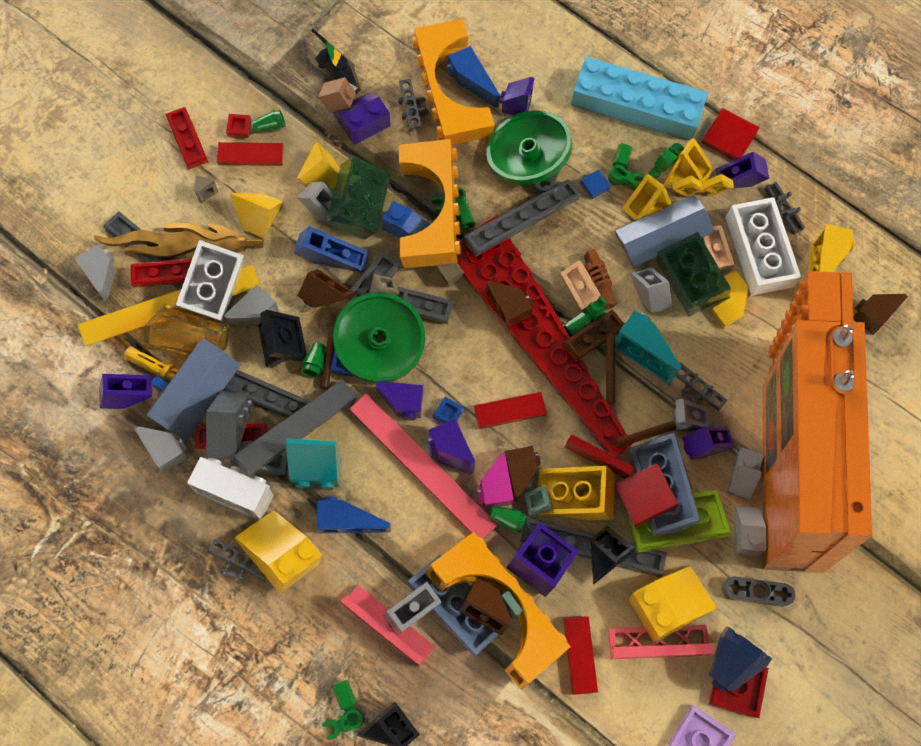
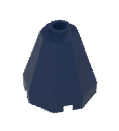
(736, 661)

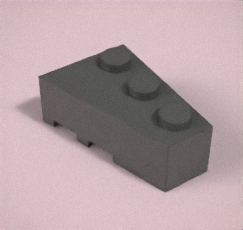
(226, 423)

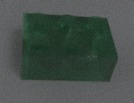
(358, 198)
(693, 274)

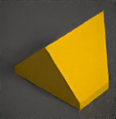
(690, 162)
(319, 168)
(647, 199)
(256, 212)

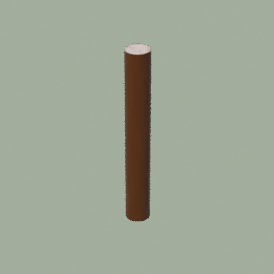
(328, 358)
(610, 369)
(644, 434)

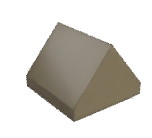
(204, 188)
(450, 273)
(384, 285)

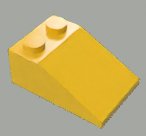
(830, 248)
(580, 492)
(279, 550)
(671, 603)

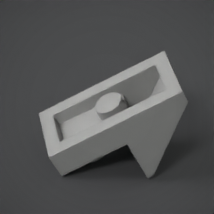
(690, 415)
(745, 473)

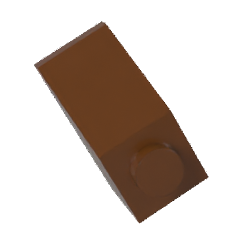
(322, 290)
(509, 302)
(877, 310)
(522, 468)
(486, 606)

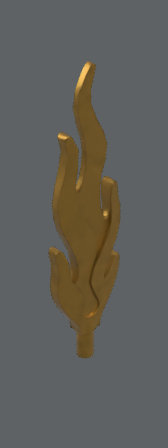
(183, 242)

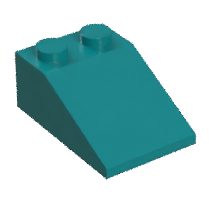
(646, 346)
(313, 463)

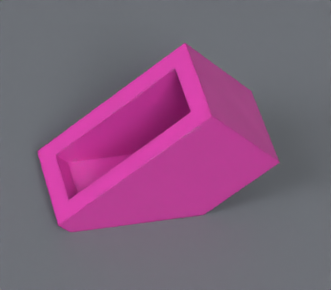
(496, 485)

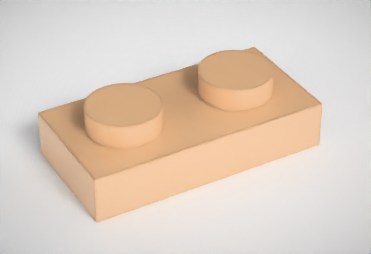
(719, 248)
(580, 285)

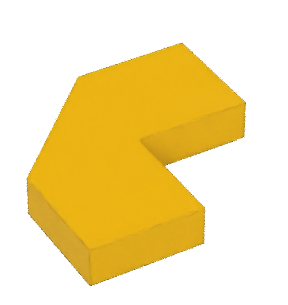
(712, 187)
(732, 308)

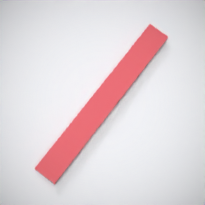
(423, 467)

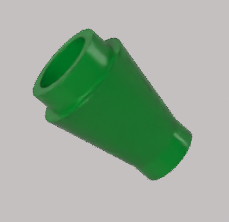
(269, 122)
(314, 361)
(509, 518)

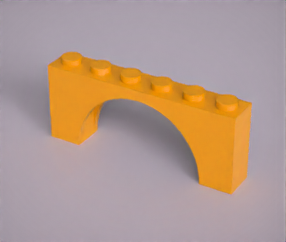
(454, 120)
(438, 241)
(539, 639)

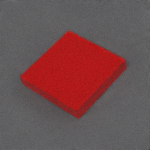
(730, 134)
(646, 495)
(743, 700)

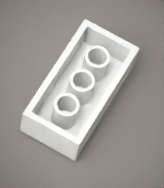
(762, 246)

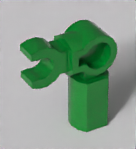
(666, 159)
(618, 173)
(465, 218)
(592, 313)
(352, 718)

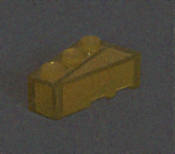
(181, 330)

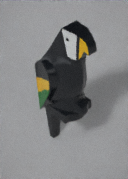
(336, 63)

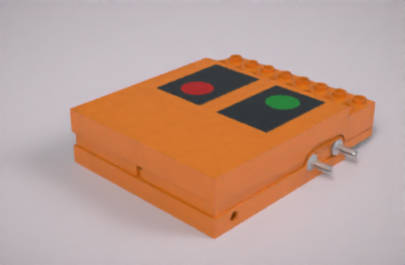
(816, 430)

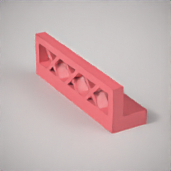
(371, 611)
(662, 651)

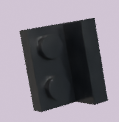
(281, 338)

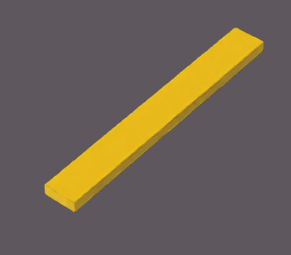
(140, 314)

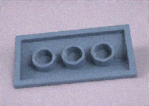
(663, 228)
(193, 389)
(668, 456)
(467, 631)

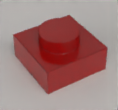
(238, 126)

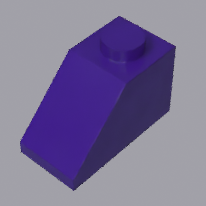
(517, 96)
(746, 170)
(123, 390)
(402, 398)
(708, 441)

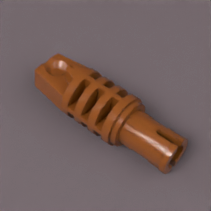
(600, 277)

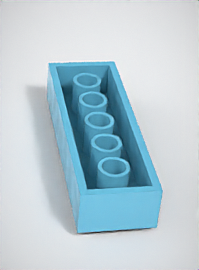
(639, 98)

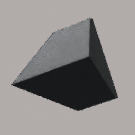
(608, 552)
(390, 728)

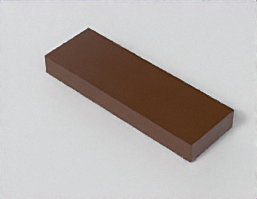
(593, 335)

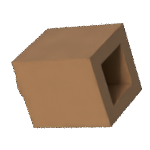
(337, 95)

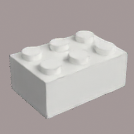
(210, 281)
(231, 487)

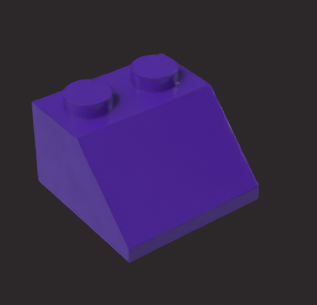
(364, 117)
(450, 447)
(542, 559)

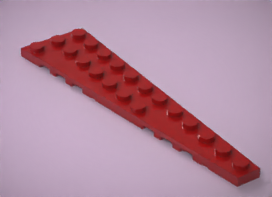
(543, 337)

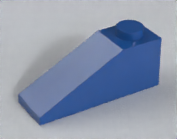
(472, 76)
(402, 221)
(329, 250)
(342, 517)

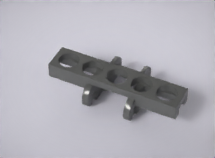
(412, 100)
(780, 196)
(703, 395)
(231, 560)

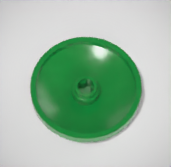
(529, 147)
(379, 337)

